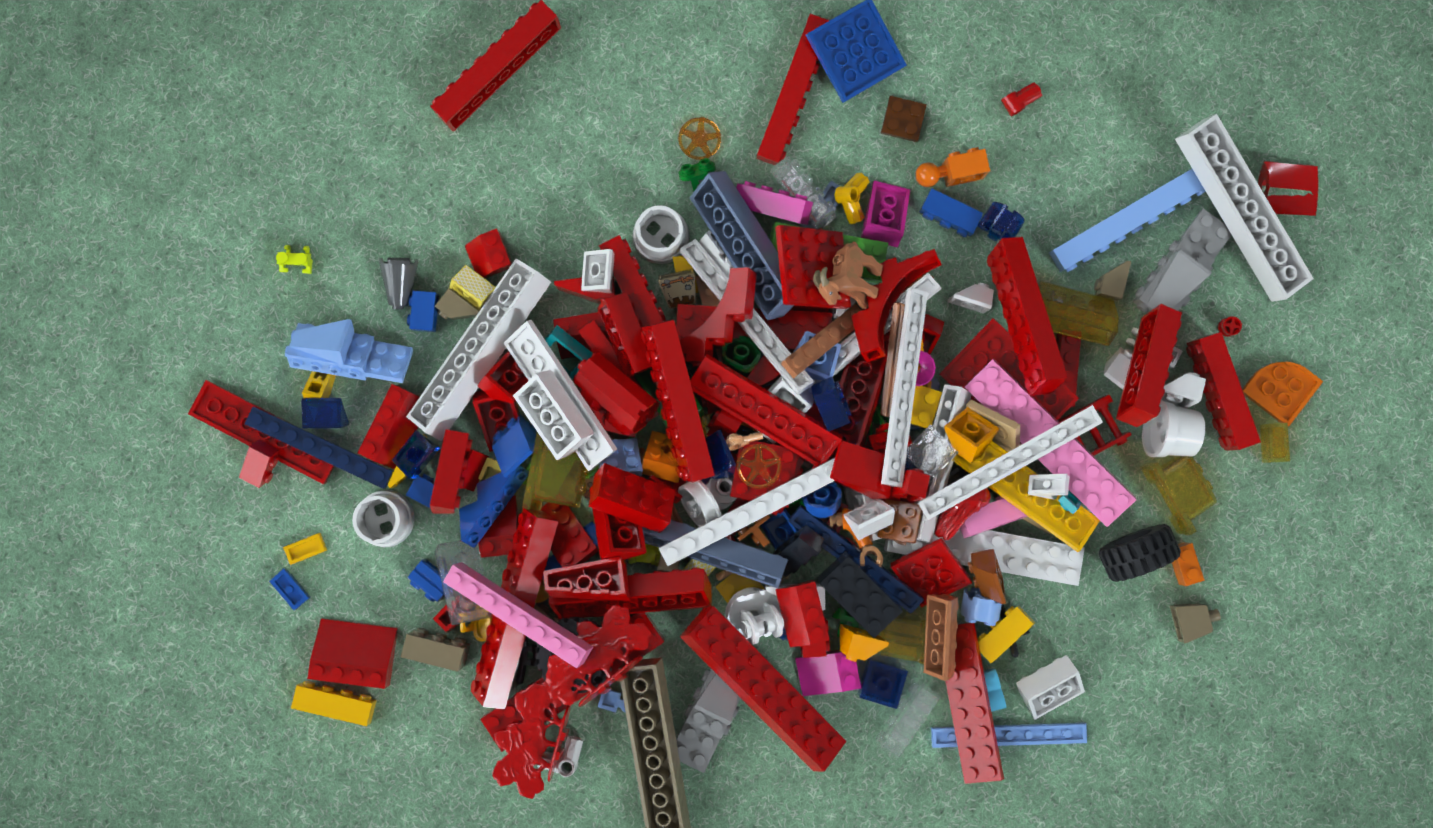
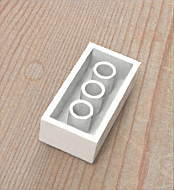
(553, 414)

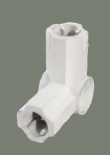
(571, 754)

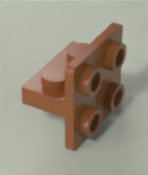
(905, 522)
(758, 537)

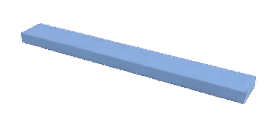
(1020, 734)

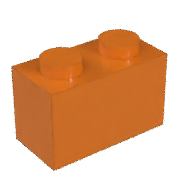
(1187, 566)

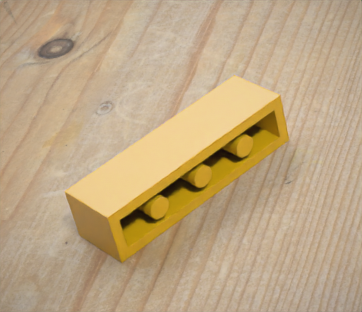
(333, 704)

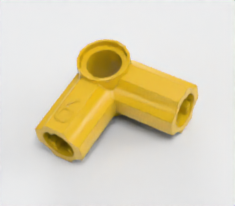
(849, 197)

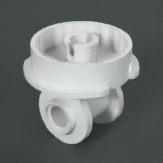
(705, 501)
(765, 614)

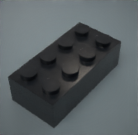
(859, 594)

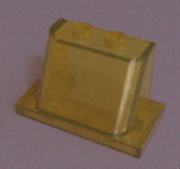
(553, 479)
(1182, 489)

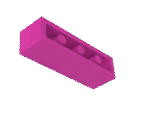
(776, 204)

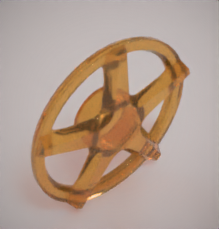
(699, 138)
(758, 466)

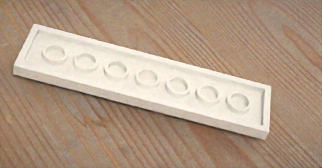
(536, 356)

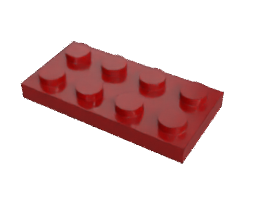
(571, 541)

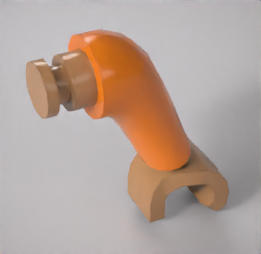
(864, 544)

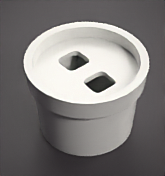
(650, 245)
(1173, 432)
(399, 513)

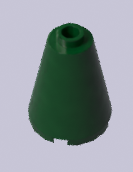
(741, 355)

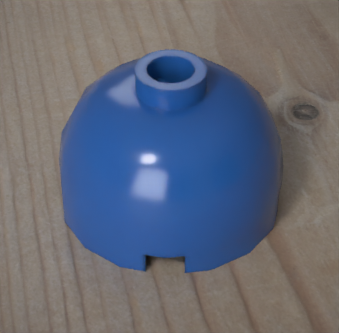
(823, 501)

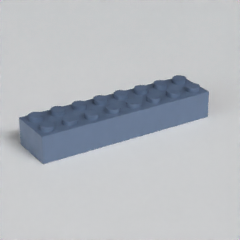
(741, 239)

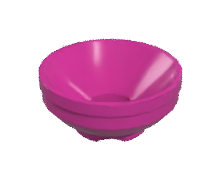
(927, 369)

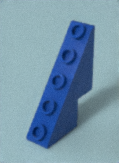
(492, 497)

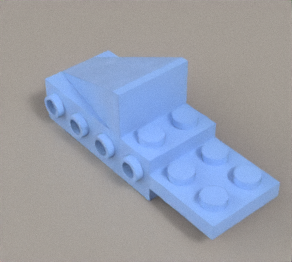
(342, 352)

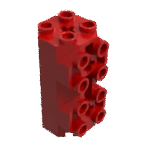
(610, 389)

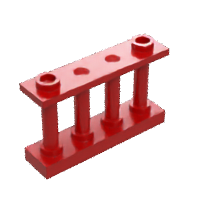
(1102, 406)

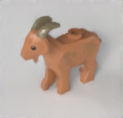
(847, 276)

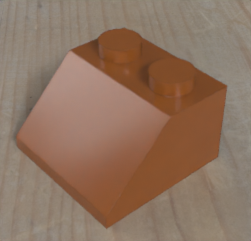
(988, 575)

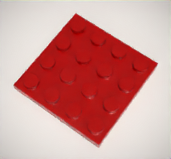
(800, 256)

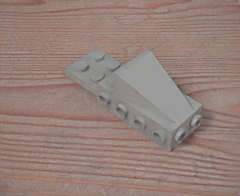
(1184, 265)
(706, 721)

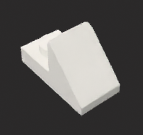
(1048, 485)

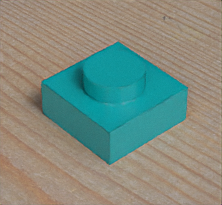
(1069, 502)

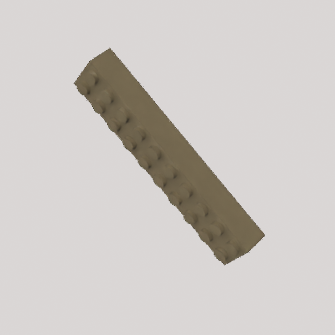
(654, 745)

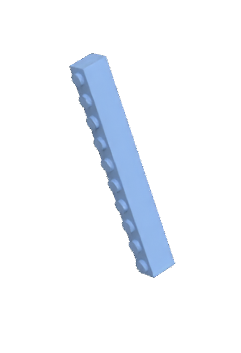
(1127, 220)

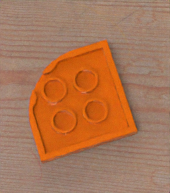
(1282, 389)

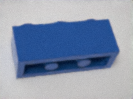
(950, 213)

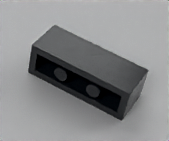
(799, 549)

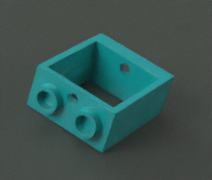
(570, 344)

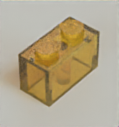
(1274, 442)

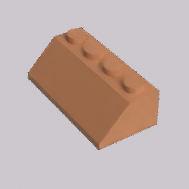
(940, 636)

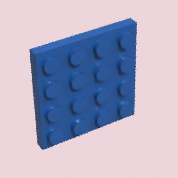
(856, 50)

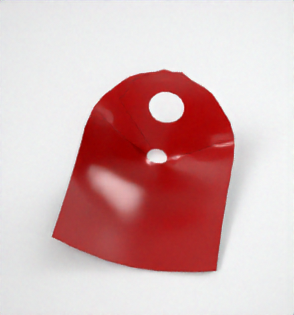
(1290, 177)

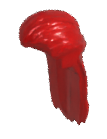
(954, 517)

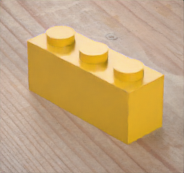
(1004, 633)

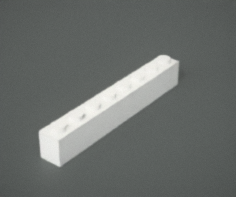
(951, 404)

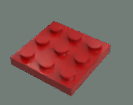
(788, 465)
(931, 570)

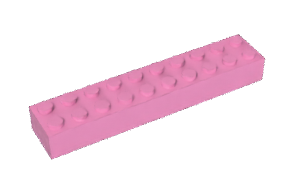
(1088, 476)

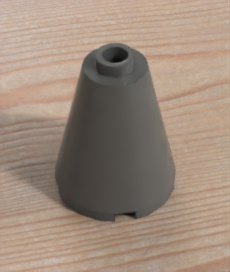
(398, 280)

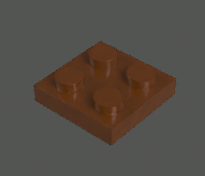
(903, 119)

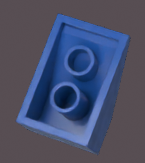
(514, 444)

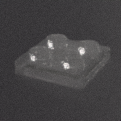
(931, 452)

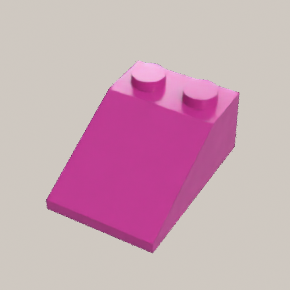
(886, 213)
(827, 674)

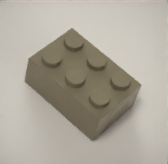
(435, 649)

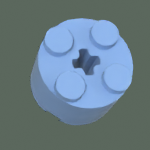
(979, 608)

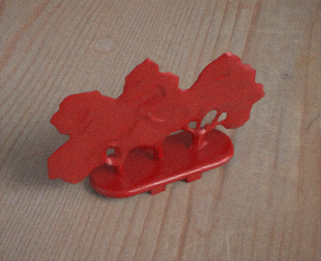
(607, 647)
(528, 742)

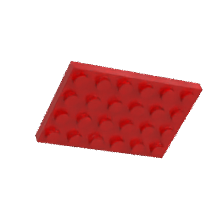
(997, 344)

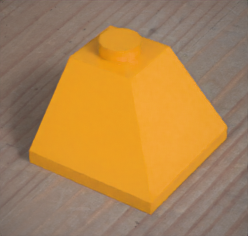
(970, 434)
(859, 644)

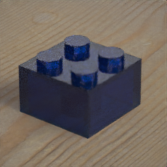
(829, 401)
(882, 683)

